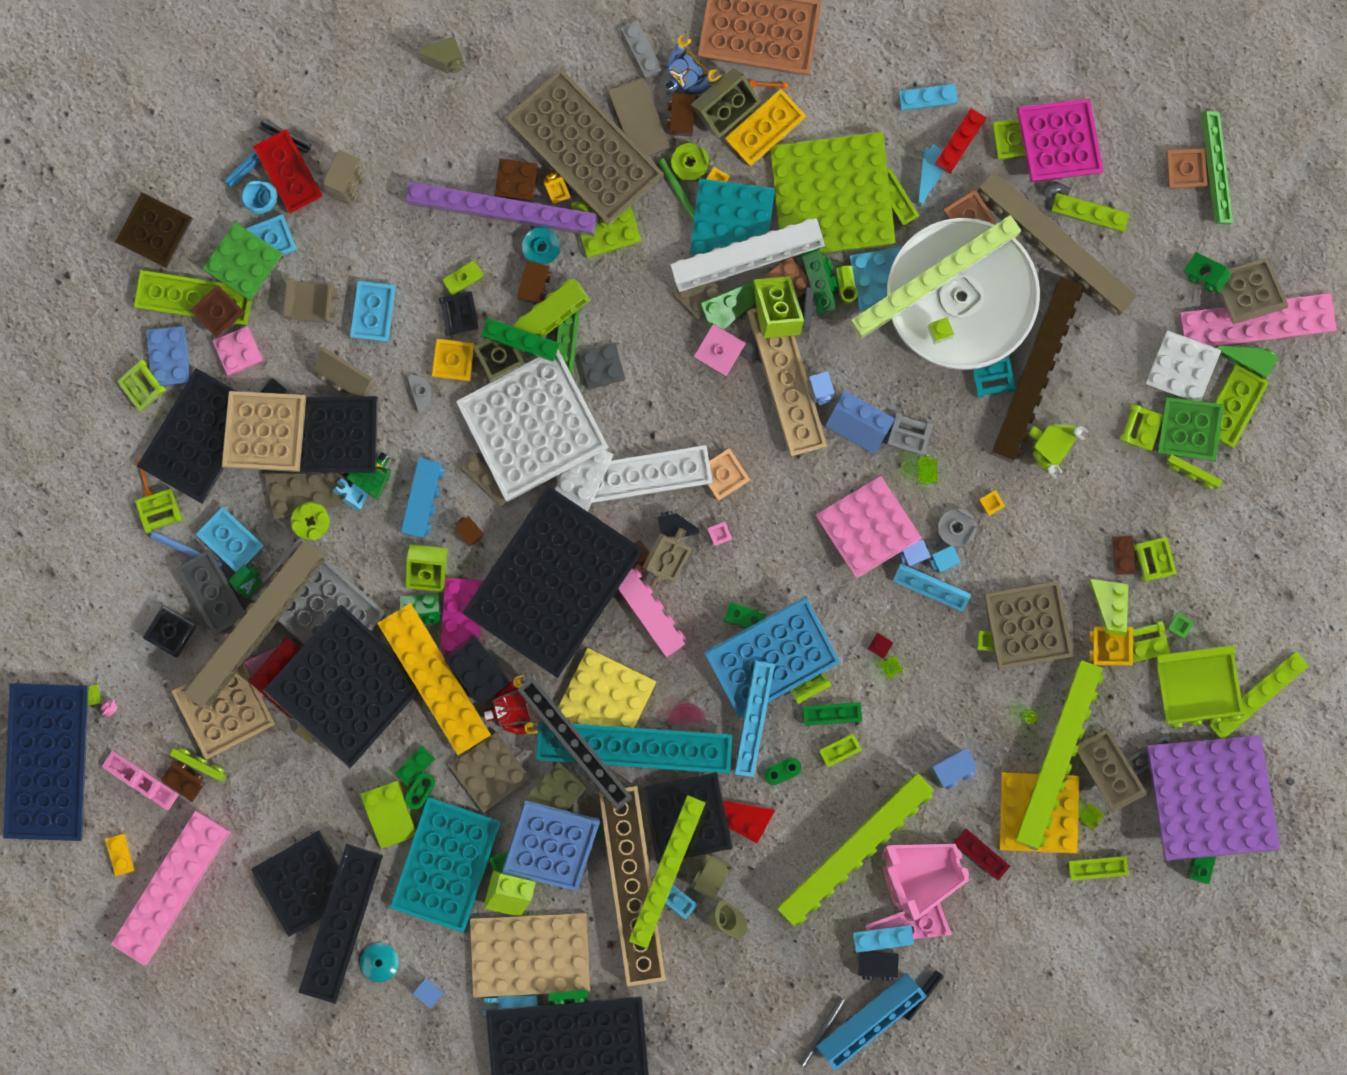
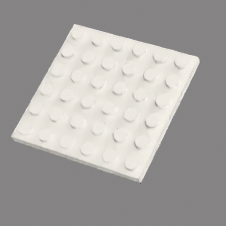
(532, 425)

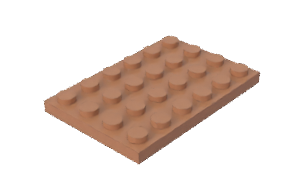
(761, 33)

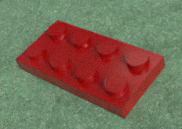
(288, 171)

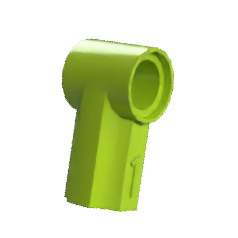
(846, 283)

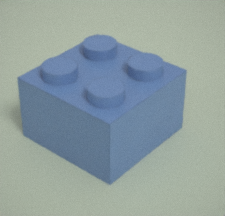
(954, 768)

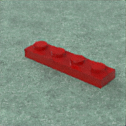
(960, 141)

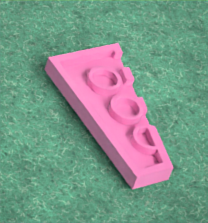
(929, 925)

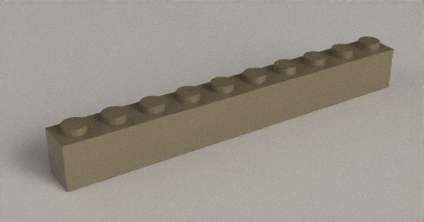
(1057, 244)

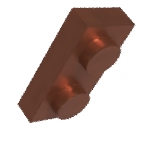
(1123, 555)

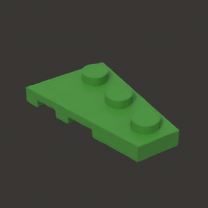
(728, 305)

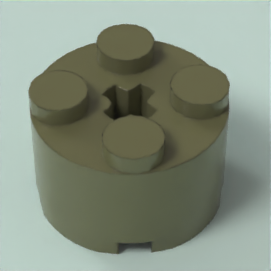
(712, 877)

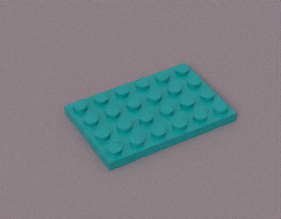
(445, 865)

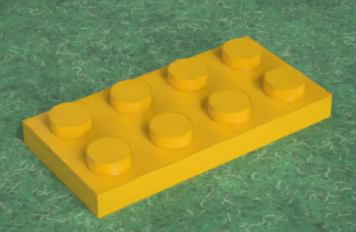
(765, 127)

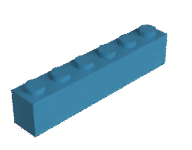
(871, 1021)

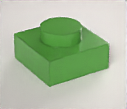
(1180, 625)

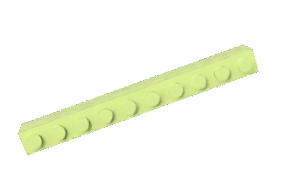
(935, 277)

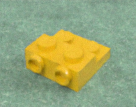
(1110, 648)

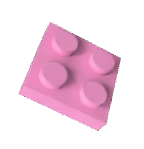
(237, 351)

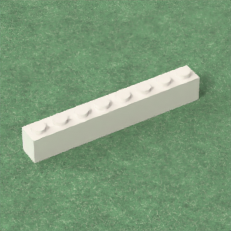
(747, 254)

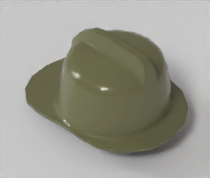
(727, 919)

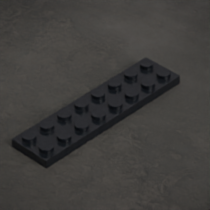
(340, 923)

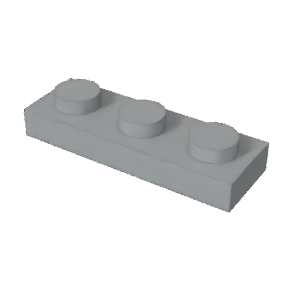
(641, 49)

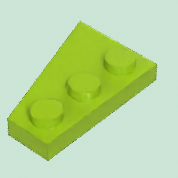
(1113, 605)

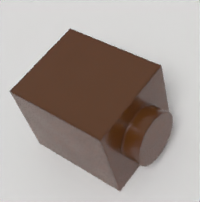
(468, 531)

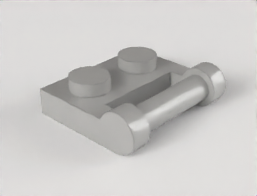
(909, 440)

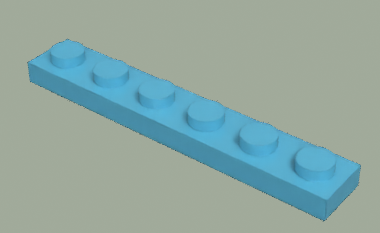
(754, 718)

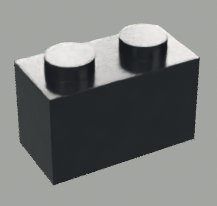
(878, 964)

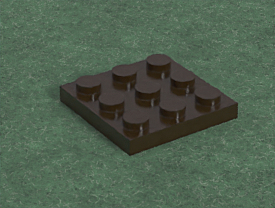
(154, 230)

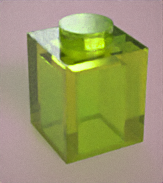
(926, 470)

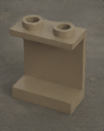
(309, 301)

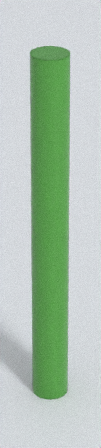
(677, 188)

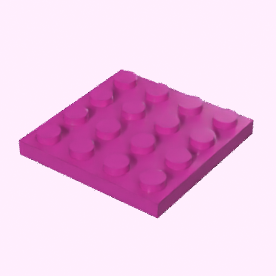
(1060, 140)

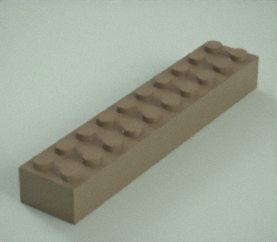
(255, 624)

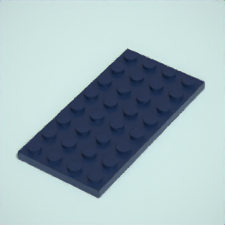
(45, 762)

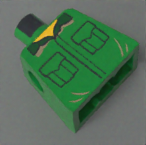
(373, 482)

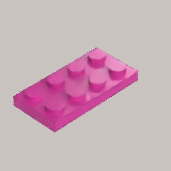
(455, 625)

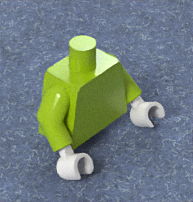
(1054, 444)

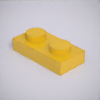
(120, 855)

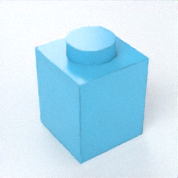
(944, 559)

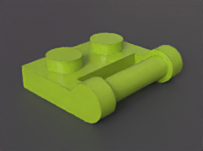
(137, 390)
(1147, 429)
(158, 504)
(1161, 558)
(1152, 647)

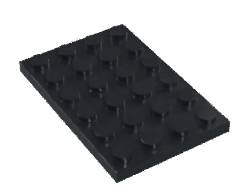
(338, 436)
(191, 438)

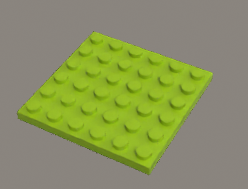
(840, 185)

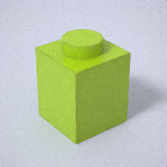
(940, 330)

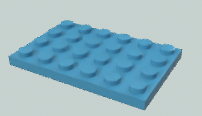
(786, 638)

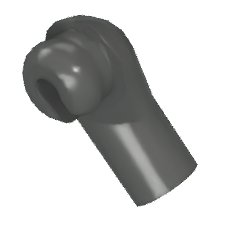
(1055, 187)

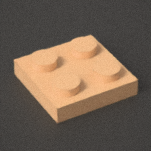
(726, 475)

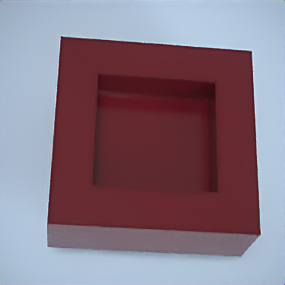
(880, 645)

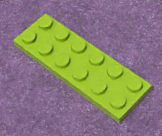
(180, 294)

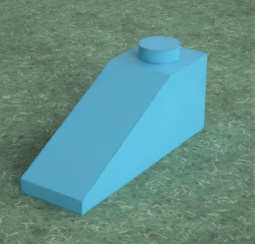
(929, 173)

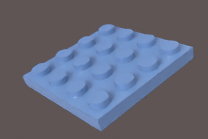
(550, 845)

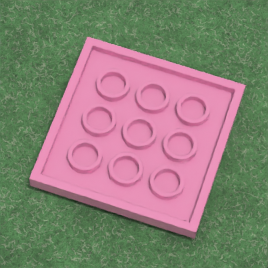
(868, 527)

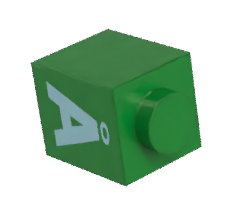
(246, 581)

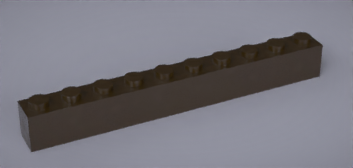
(1036, 370)

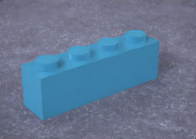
(422, 497)

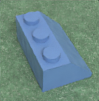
(859, 422)

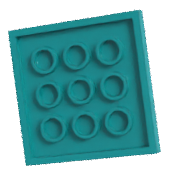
(729, 214)

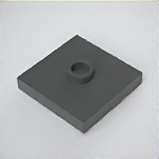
(808, 309)

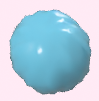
(259, 197)

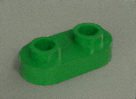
(782, 771)
(419, 790)

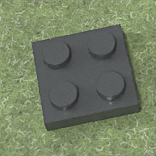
(602, 366)

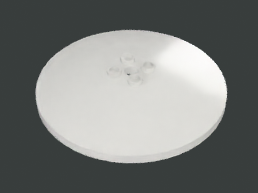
(998, 305)

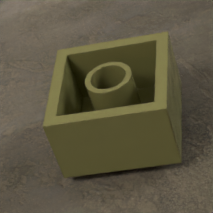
(497, 359)

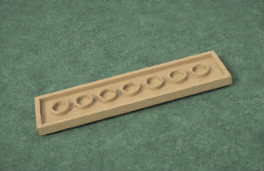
(789, 390)

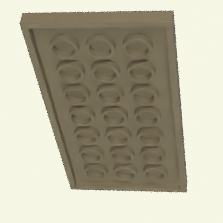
(584, 147)

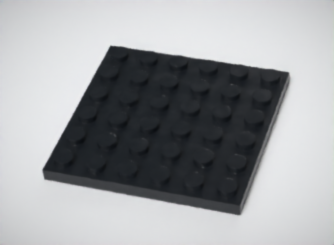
(343, 686)

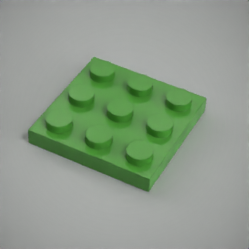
(242, 261)
(1191, 429)

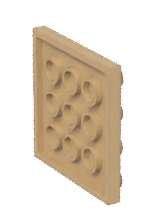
(264, 431)
(230, 719)

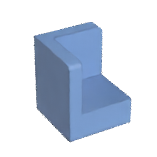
(428, 993)

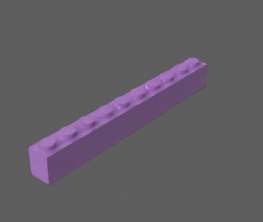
(501, 209)

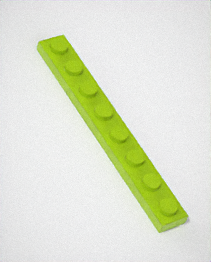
(666, 872)

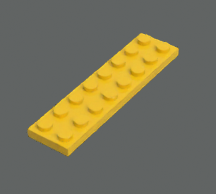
(434, 679)

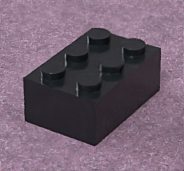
(477, 669)

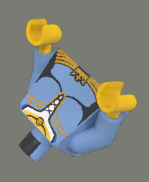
(687, 71)

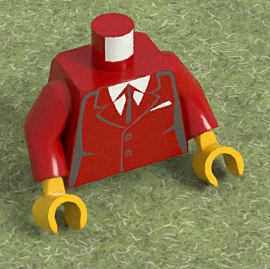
(511, 710)

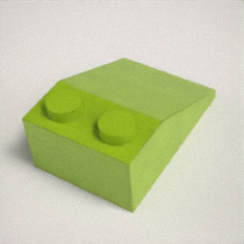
(778, 307)
(389, 814)

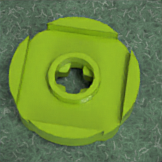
(694, 152)
(306, 510)

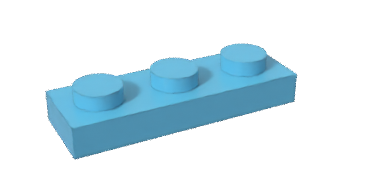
(928, 97)
(883, 938)

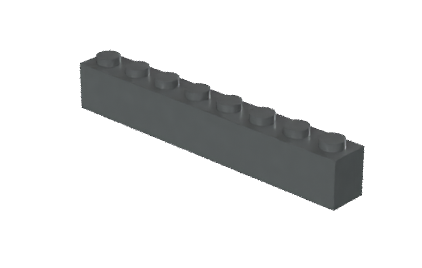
(574, 744)

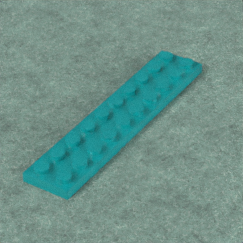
(644, 748)

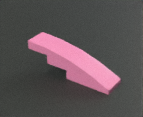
(140, 780)

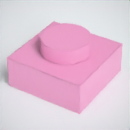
(719, 534)

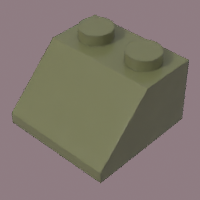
(443, 56)

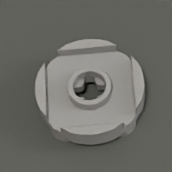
(967, 525)

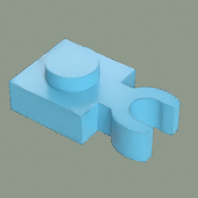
(352, 495)

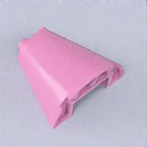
(922, 876)

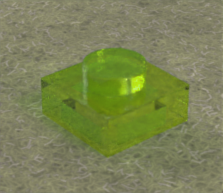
(1091, 816)

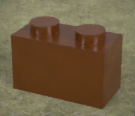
(681, 115)
(534, 283)

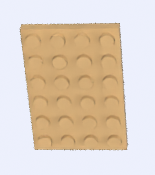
(529, 954)

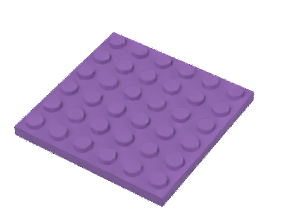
(1213, 798)

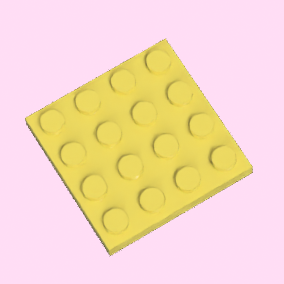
(605, 693)

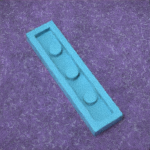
(931, 587)

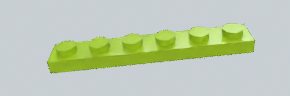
(1263, 692)

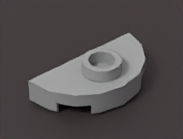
(421, 391)

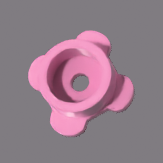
(108, 708)

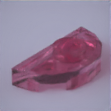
(686, 713)

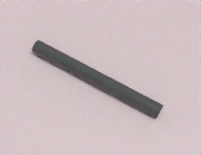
(822, 1031)

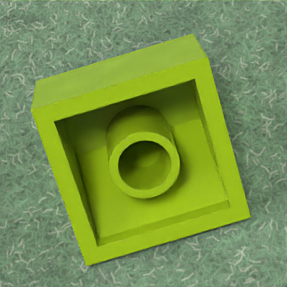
(426, 568)
(508, 894)

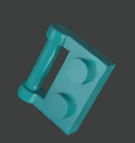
(996, 371)

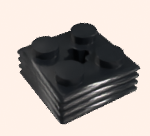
(173, 643)

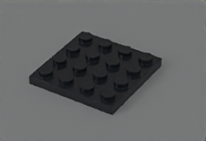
(665, 803)
(298, 882)

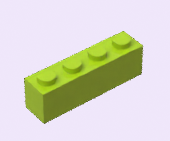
(554, 309)

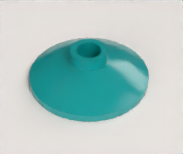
(538, 237)
(389, 960)

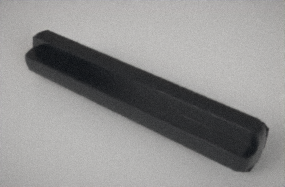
(272, 129)
(927, 989)

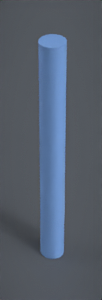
(176, 545)

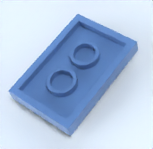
(168, 355)

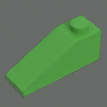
(1255, 360)

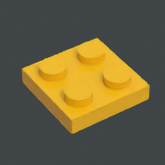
(453, 360)

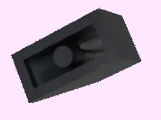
(670, 524)

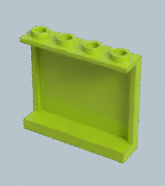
(1199, 686)

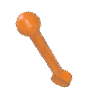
(753, 83)
(147, 492)

